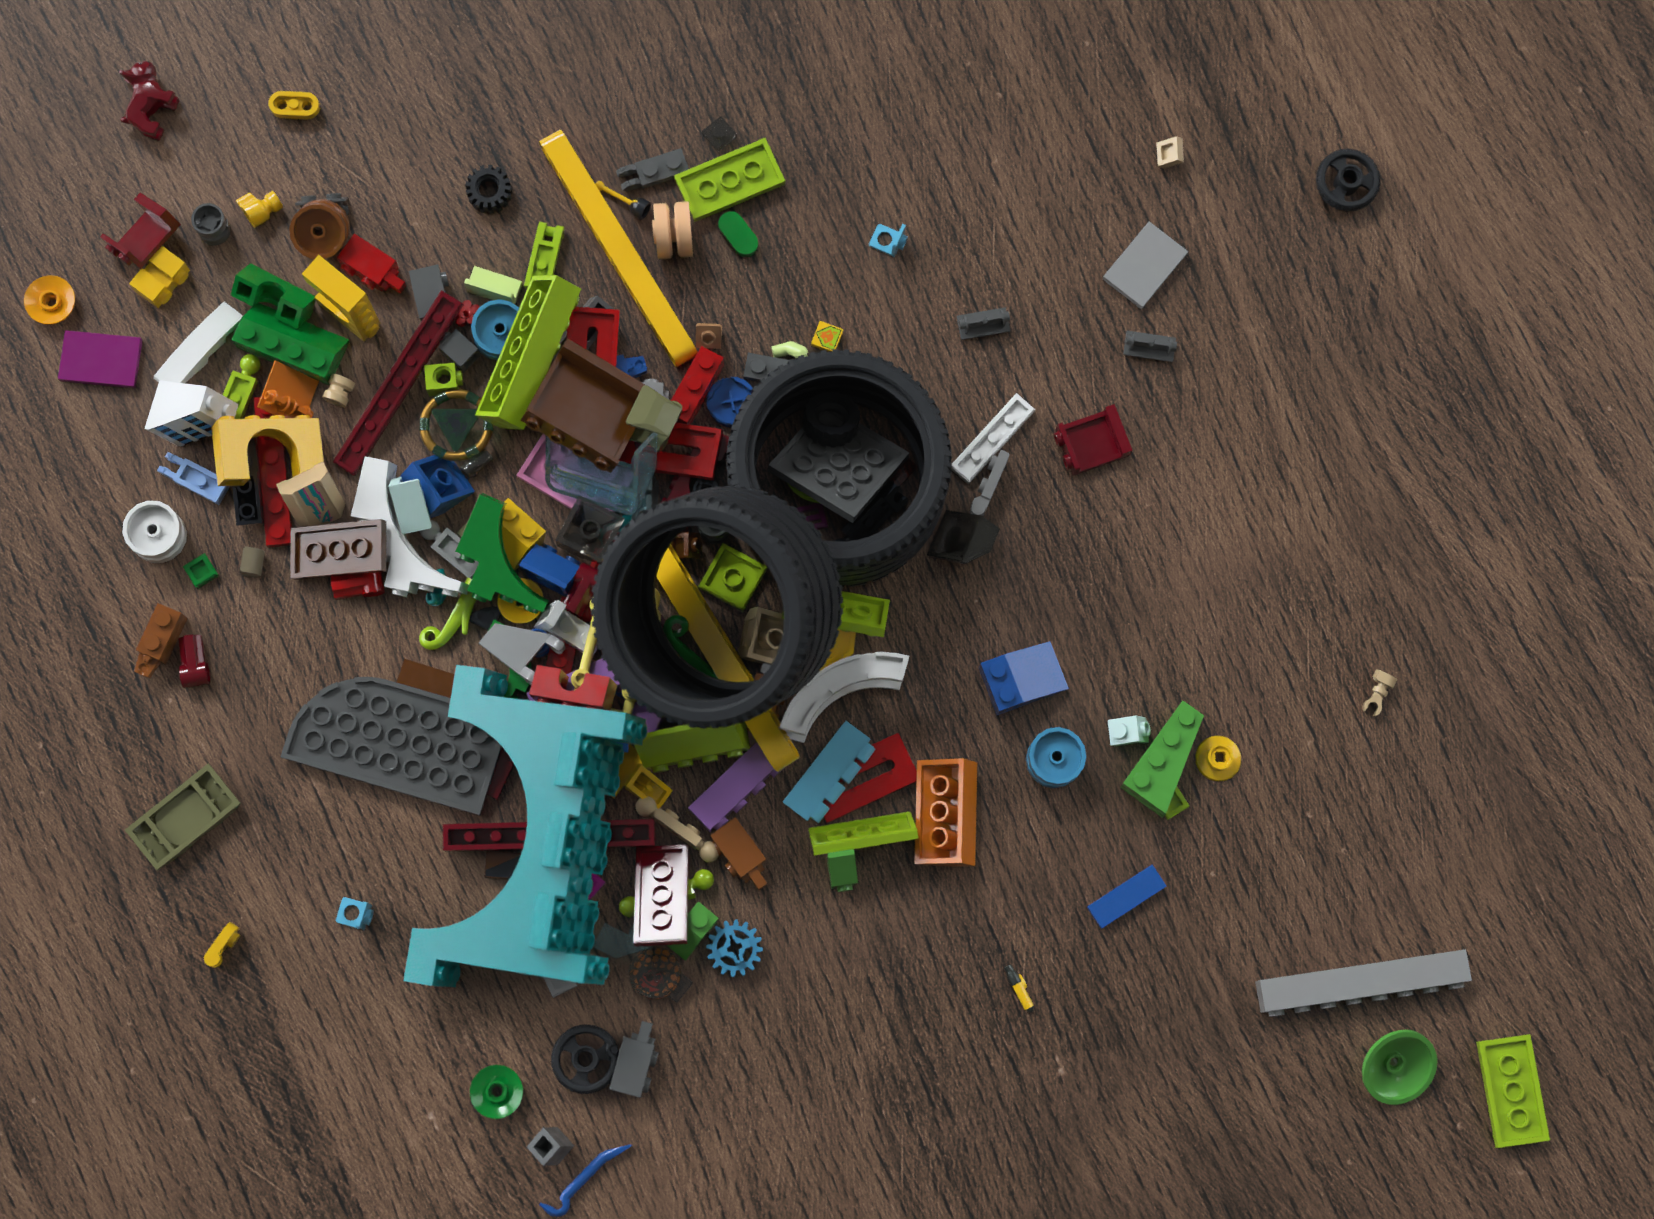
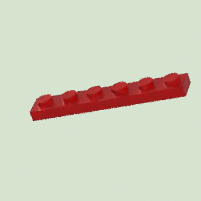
(273, 471)

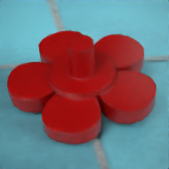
(466, 314)

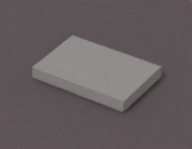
(1145, 265)

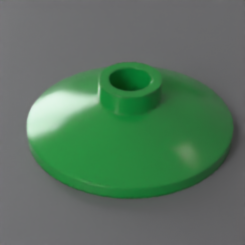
(482, 1091)

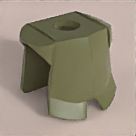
(653, 414)

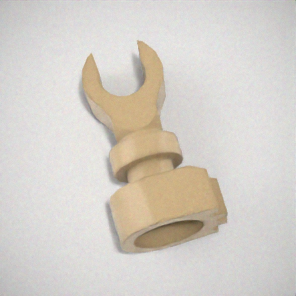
(1384, 681)

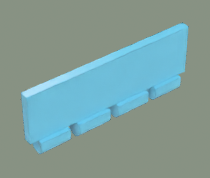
(829, 767)

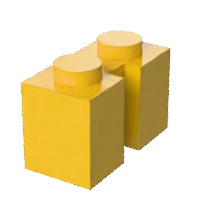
(160, 277)

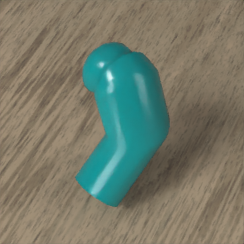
(436, 597)

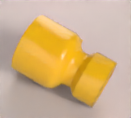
(259, 210)

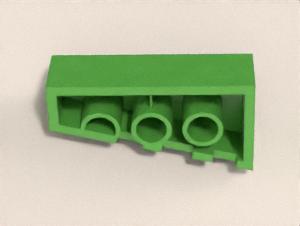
(1162, 764)

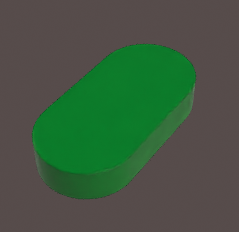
(738, 234)

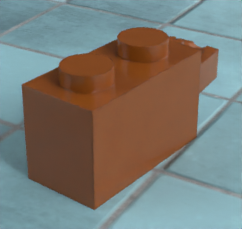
(158, 639)
(740, 852)

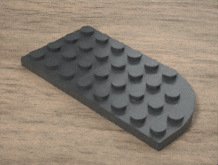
(395, 741)

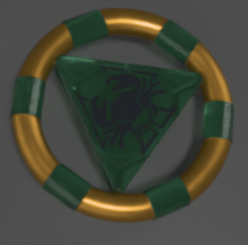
(455, 425)

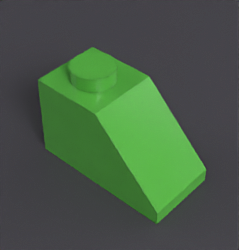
(842, 870)
(699, 925)

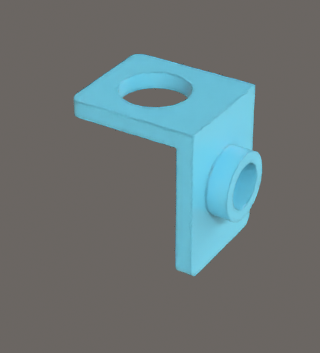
(898, 239)
(365, 913)

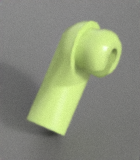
(789, 348)

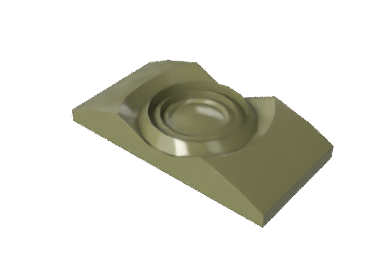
(183, 817)

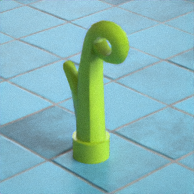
(459, 615)

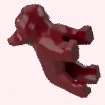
(146, 99)

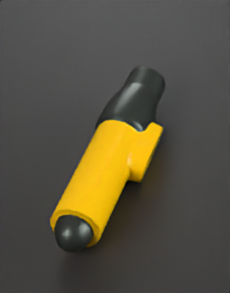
(1019, 986)

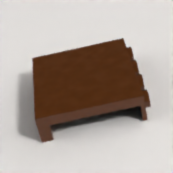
(585, 406)

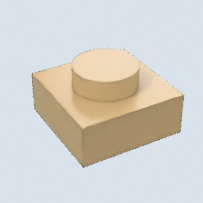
(1170, 152)

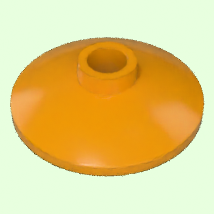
(41, 292)

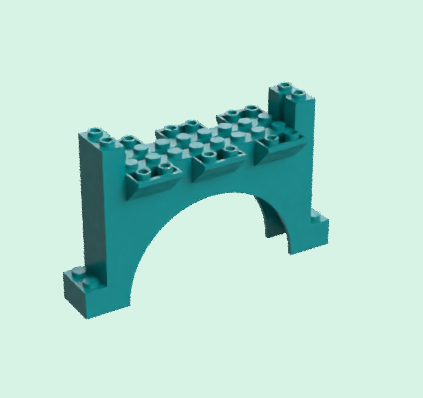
(544, 910)

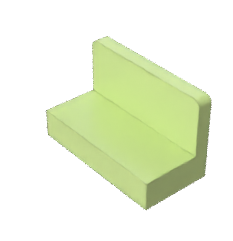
(493, 285)

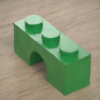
(257, 285)

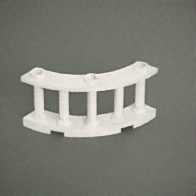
(838, 680)

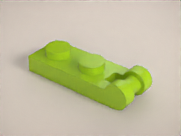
(544, 252)

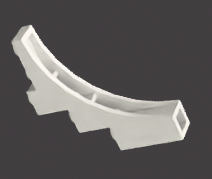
(406, 568)

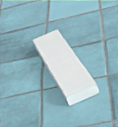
(992, 438)

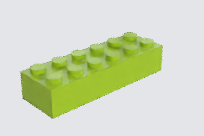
(528, 350)

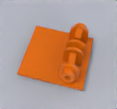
(287, 392)

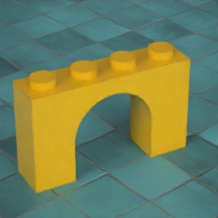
(342, 298)
(232, 435)

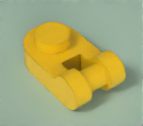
(226, 938)

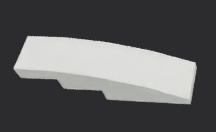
(199, 345)

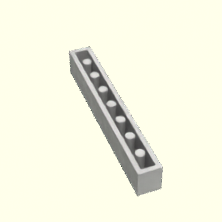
(1363, 981)

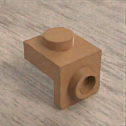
(708, 335)

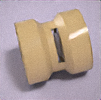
(338, 390)

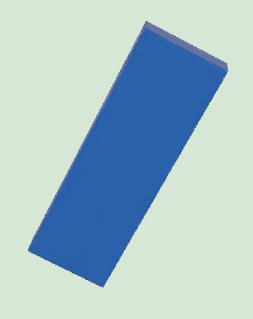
(1126, 896)

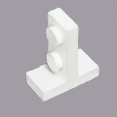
(564, 625)

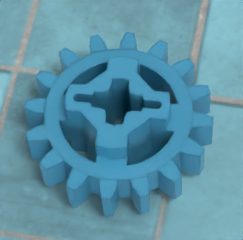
(746, 944)

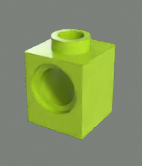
(435, 371)

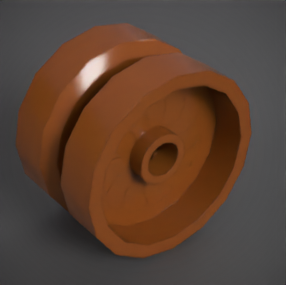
(313, 242)

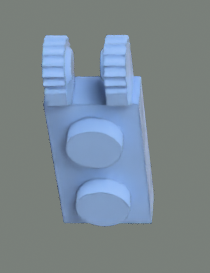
(195, 478)

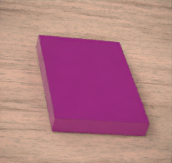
(100, 359)

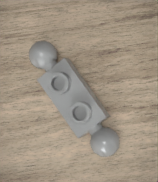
(446, 545)

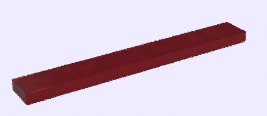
(398, 383)

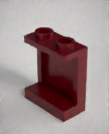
(1093, 441)

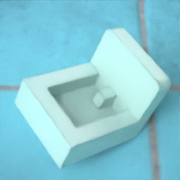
(1128, 730)

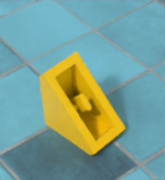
(644, 784)

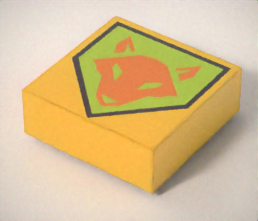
(826, 337)

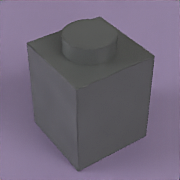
(459, 350)
(550, 1146)

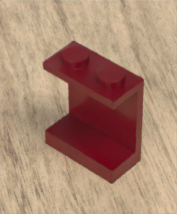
(145, 235)

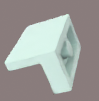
(409, 505)

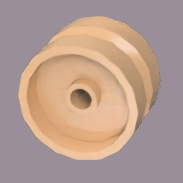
(672, 230)

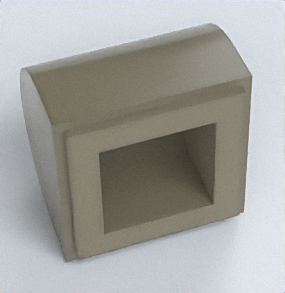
(252, 562)

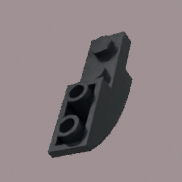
(248, 497)

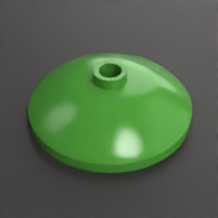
(1408, 1072)

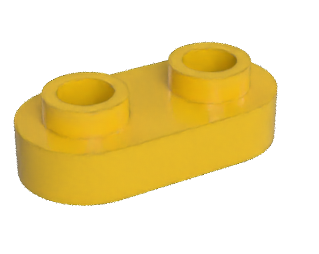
(295, 105)

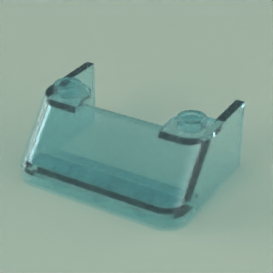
(618, 491)

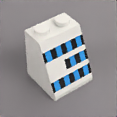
(186, 412)

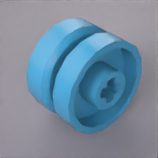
(488, 318)
(1063, 744)

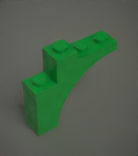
(494, 574)

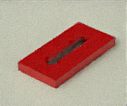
(604, 321)
(694, 436)
(900, 776)

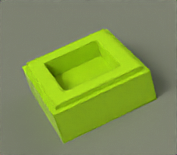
(1177, 804)

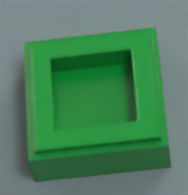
(200, 571)

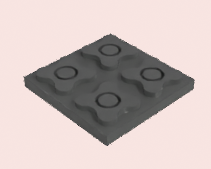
(839, 476)

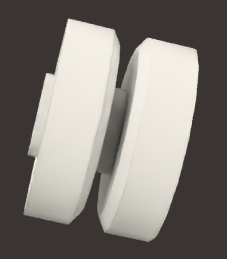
(141, 524)

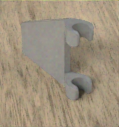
(518, 647)

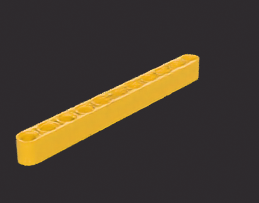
(618, 248)
(721, 654)

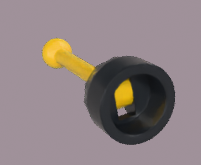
(639, 207)

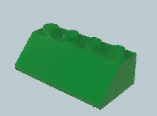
(303, 349)

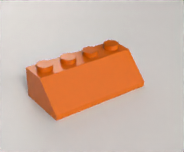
(946, 812)

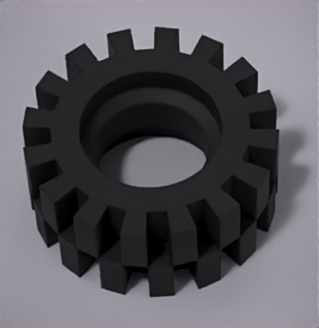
(492, 203)

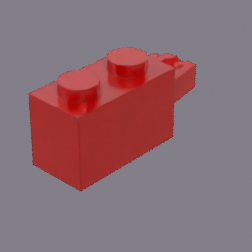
(371, 265)

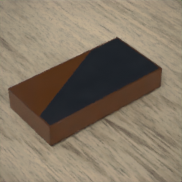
(500, 864)

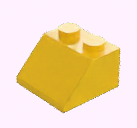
(519, 533)

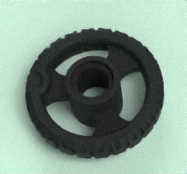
(1336, 197)
(568, 1042)

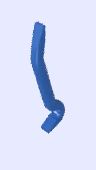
(581, 1179)

